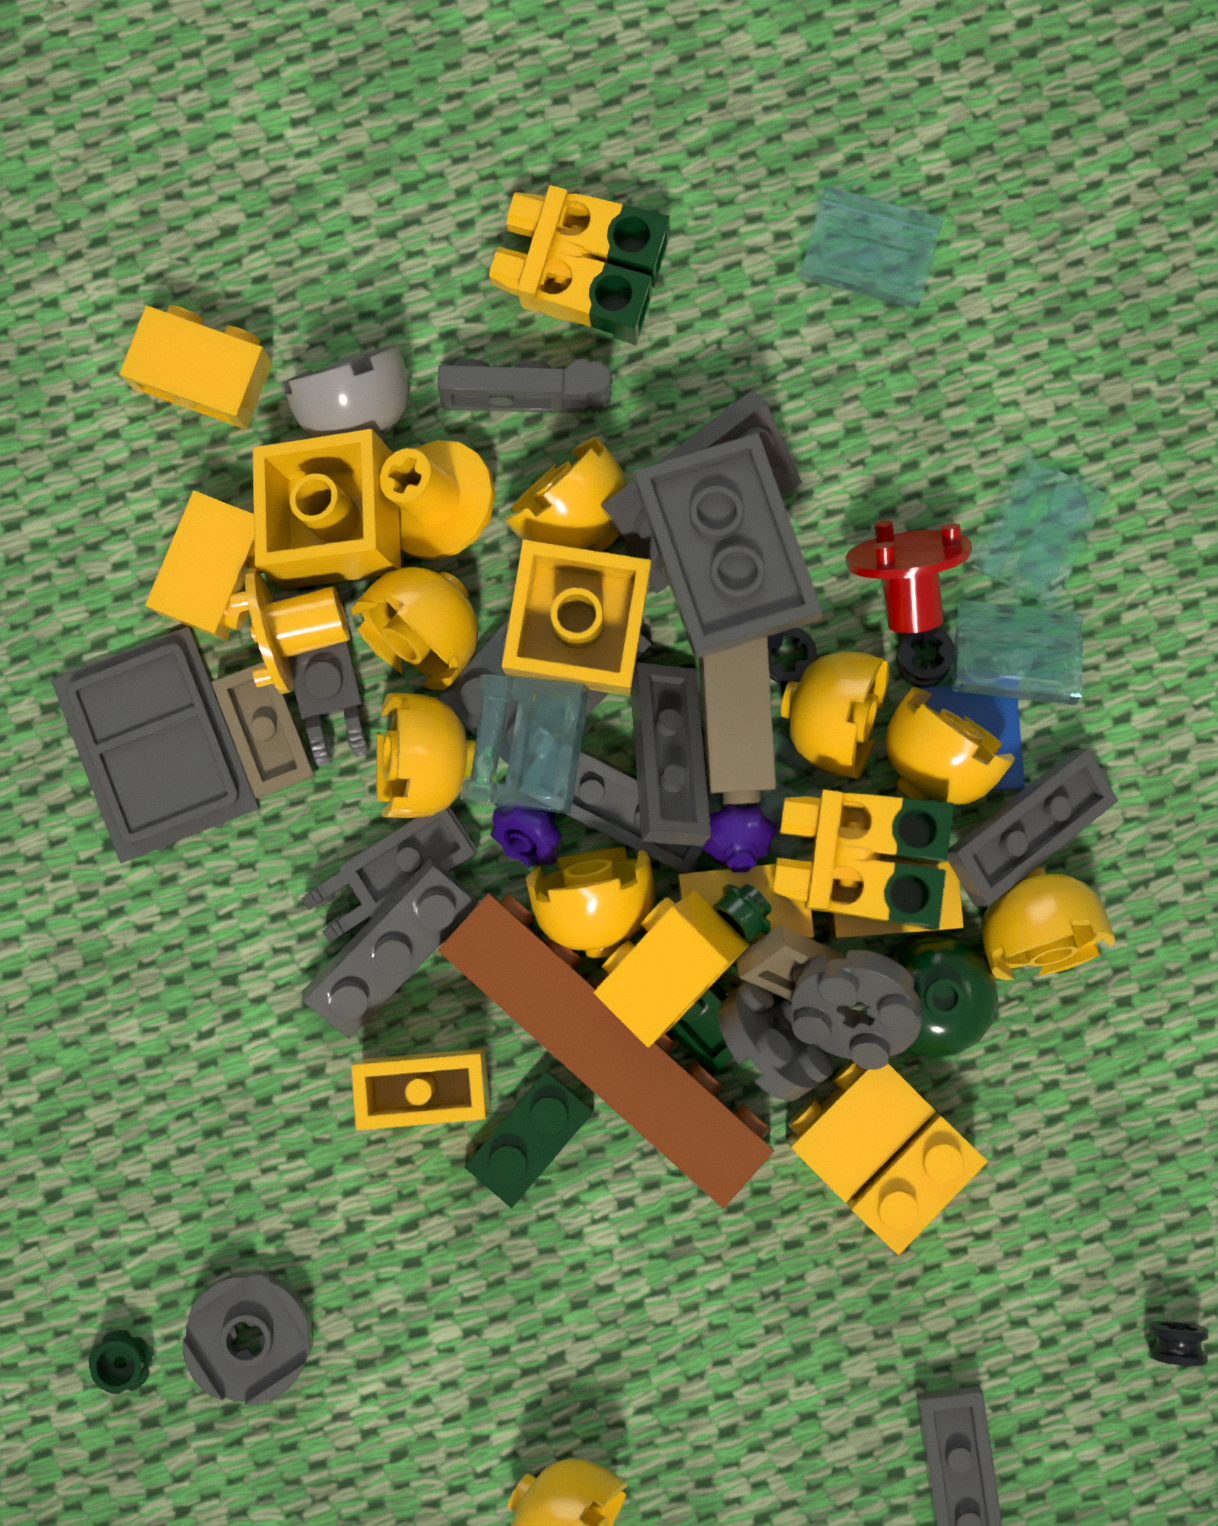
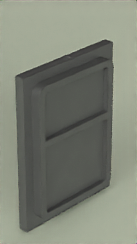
(155, 744)

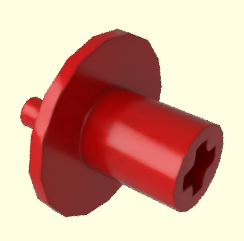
(910, 571)

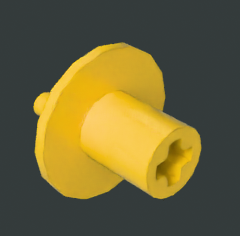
(441, 497)
(289, 627)

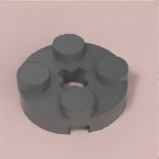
(760, 1028)
(866, 1036)
(241, 1374)

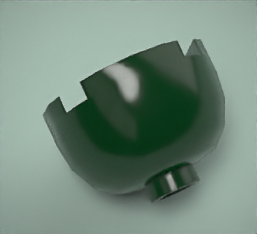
(955, 991)

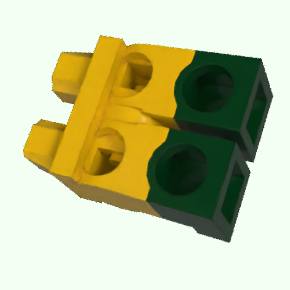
(585, 260)
(847, 853)

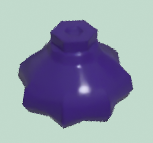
(526, 834)
(740, 836)

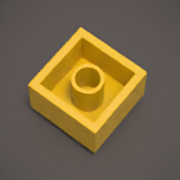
(324, 510)
(576, 617)

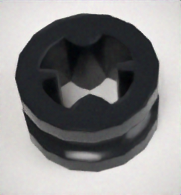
(803, 640)
(928, 676)
(1178, 1343)

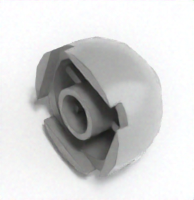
(350, 394)

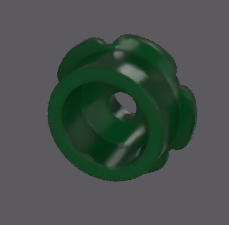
(744, 910)
(104, 1367)

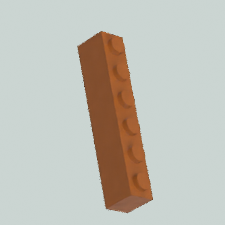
(644, 1085)

